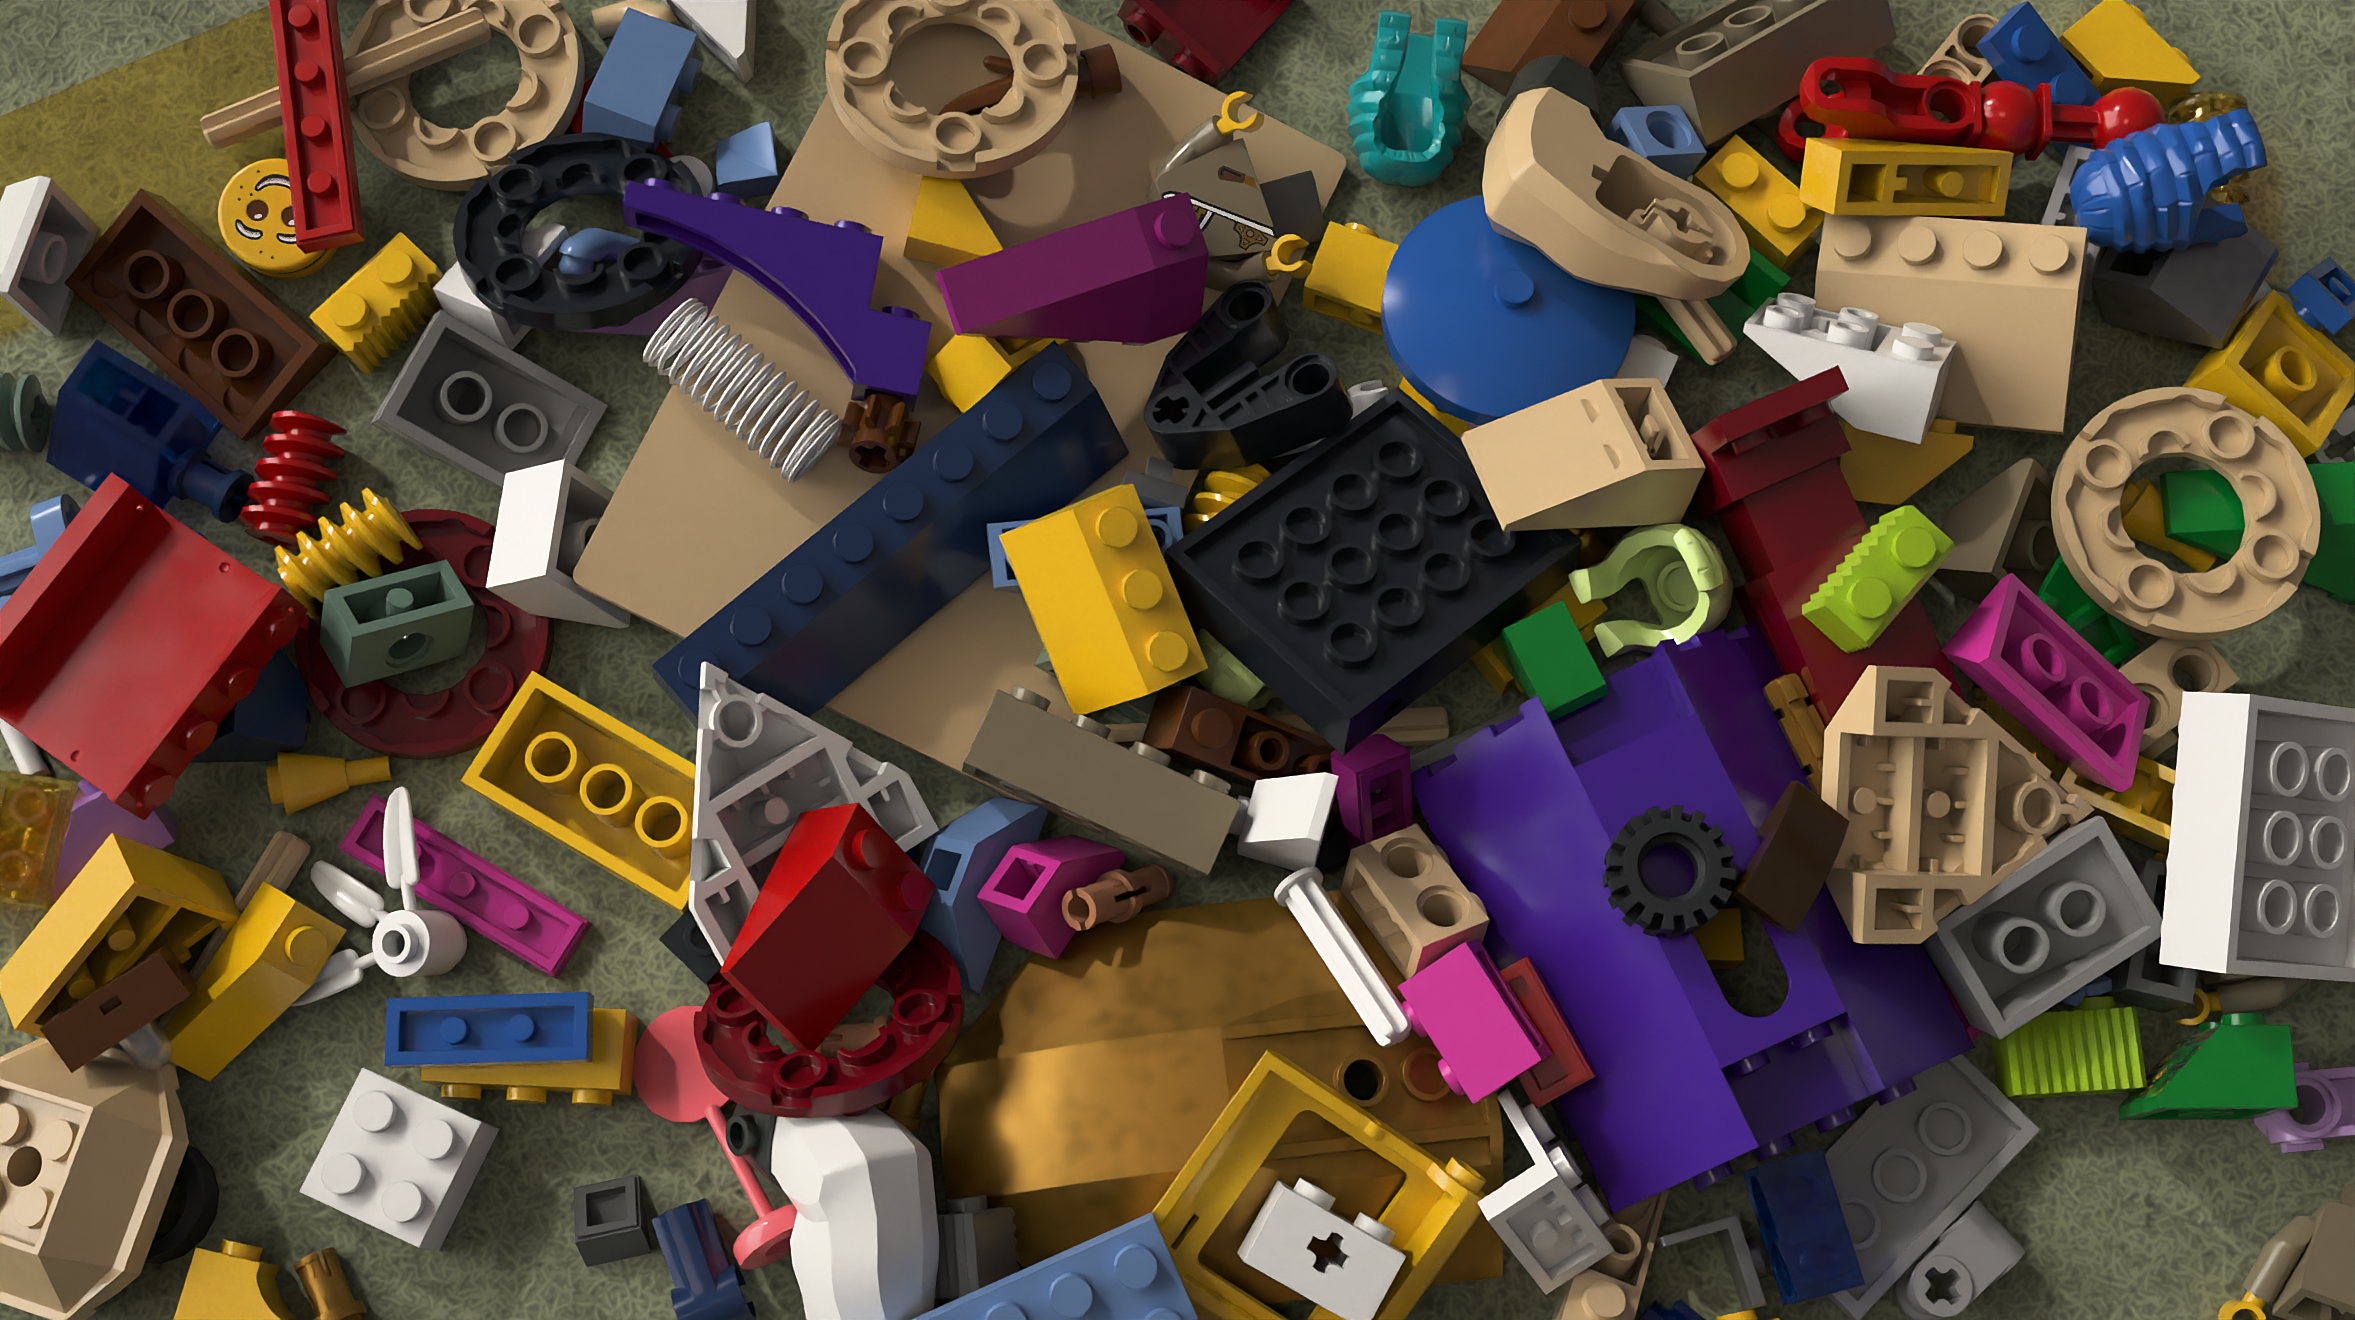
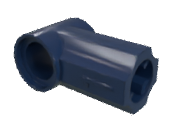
(700, 1265)

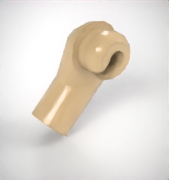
(609, 17)

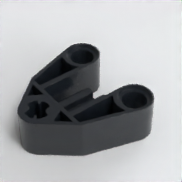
(1216, 406)

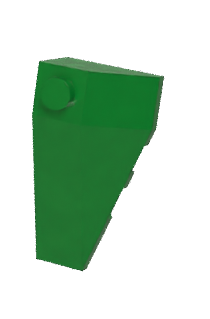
(2209, 515)

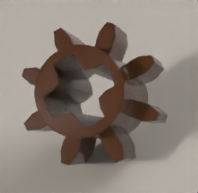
(878, 433)

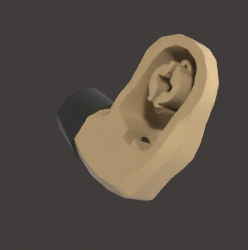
(1595, 202)

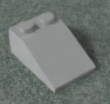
(484, 405)
(2044, 930)

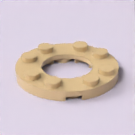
(954, 143)
(454, 157)
(2249, 452)

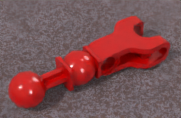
(1995, 117)

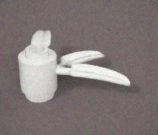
(404, 940)

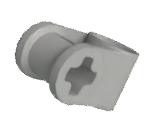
(1964, 1260)

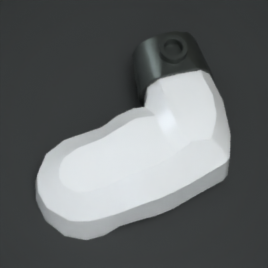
(862, 1205)

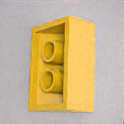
(1103, 600)

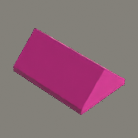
(2053, 683)

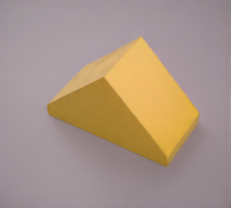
(948, 225)

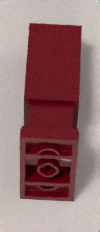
(1790, 526)

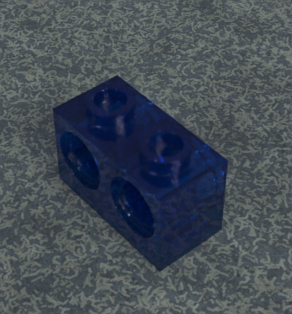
(1803, 1227)

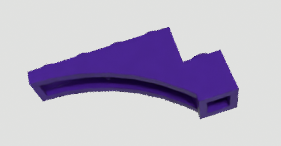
(810, 267)

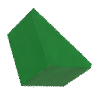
(1551, 661)

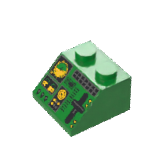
(2220, 1074)

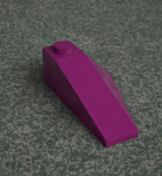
(1105, 280)

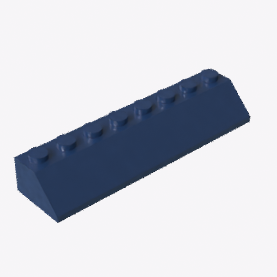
(905, 543)

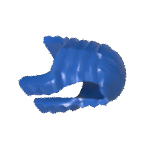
(2155, 181)

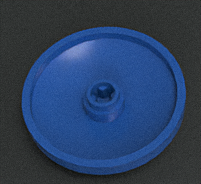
(1493, 320)

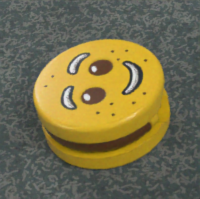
(259, 222)

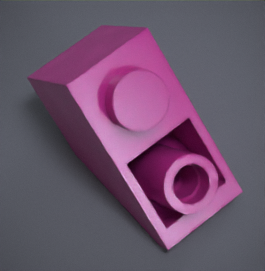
(1030, 885)

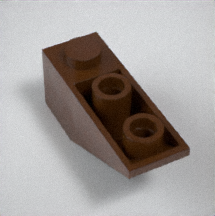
(1231, 739)

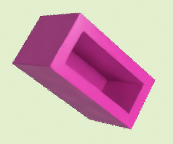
(1473, 1021)

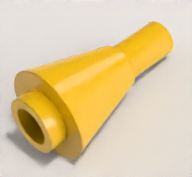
(2144, 522)
(309, 779)

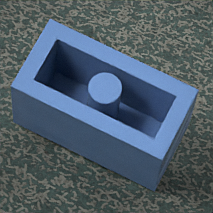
(642, 80)

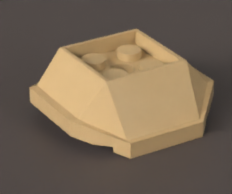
(81, 1175)

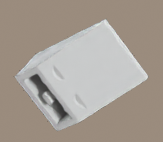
(1889, 370)

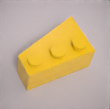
(106, 921)

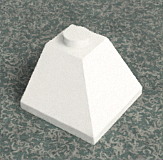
(40, 247)

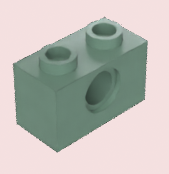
(395, 623)

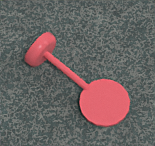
(677, 1088)

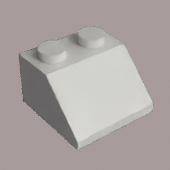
(539, 538)

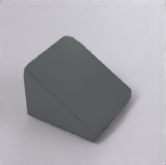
(1295, 206)
(611, 1221)

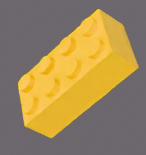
(592, 788)

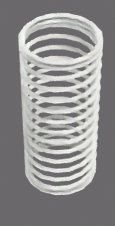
(813, 441)

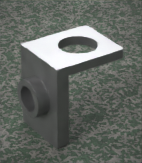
(1741, 1254)

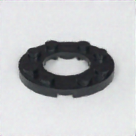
(514, 285)

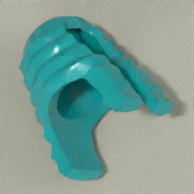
(1410, 101)

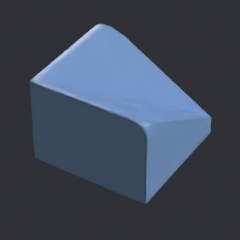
(749, 162)

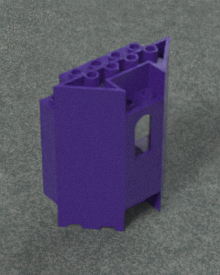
(1676, 1067)

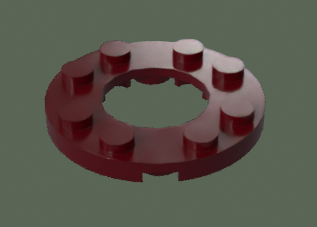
(451, 718)
(808, 1085)

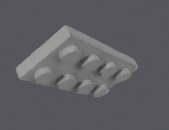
(1917, 1167)

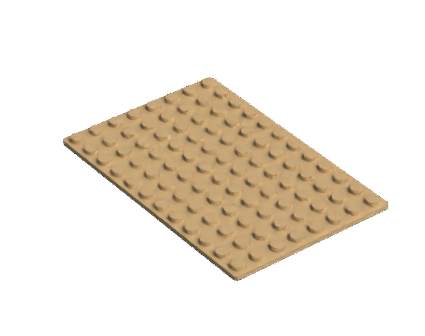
(711, 518)

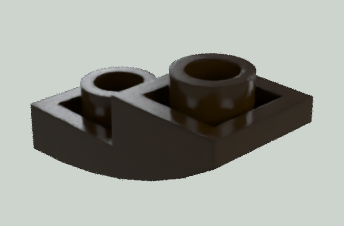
(1793, 859)

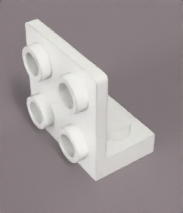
(1542, 1211)

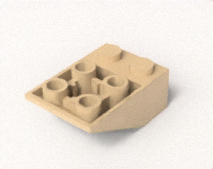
(1588, 459)

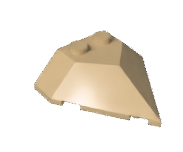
(1932, 802)

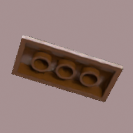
(199, 314)

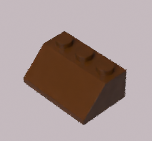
(1540, 28)

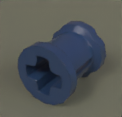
(210, 484)

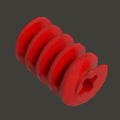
(291, 478)

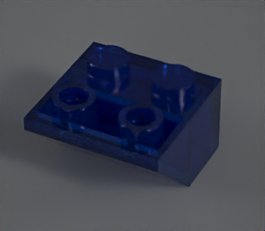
(124, 423)

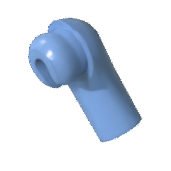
(591, 246)

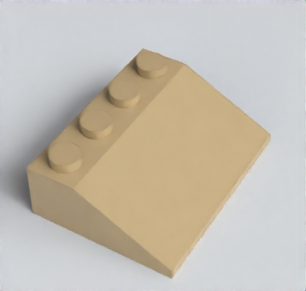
(1990, 286)

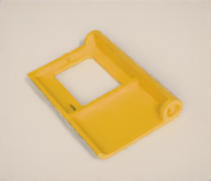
(1427, 1212)

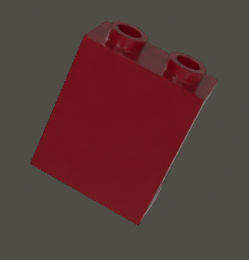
(1201, 35)

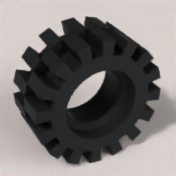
(1698, 842)

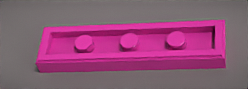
(476, 892)

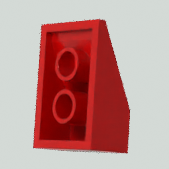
(826, 922)

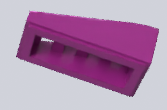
(1366, 768)

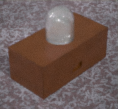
(124, 1014)

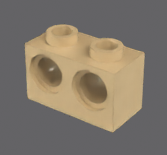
(2153, 676)
(1412, 899)

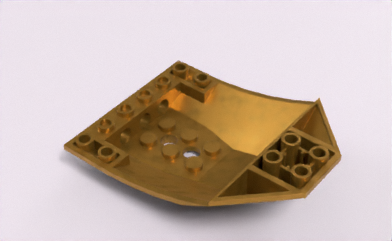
(1126, 1049)

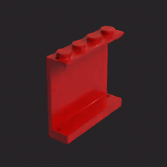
(135, 645)

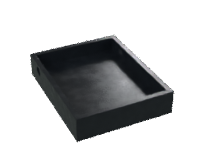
(1365, 571)

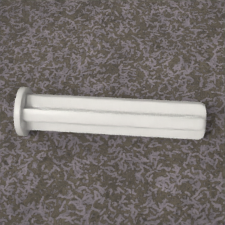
(1344, 955)

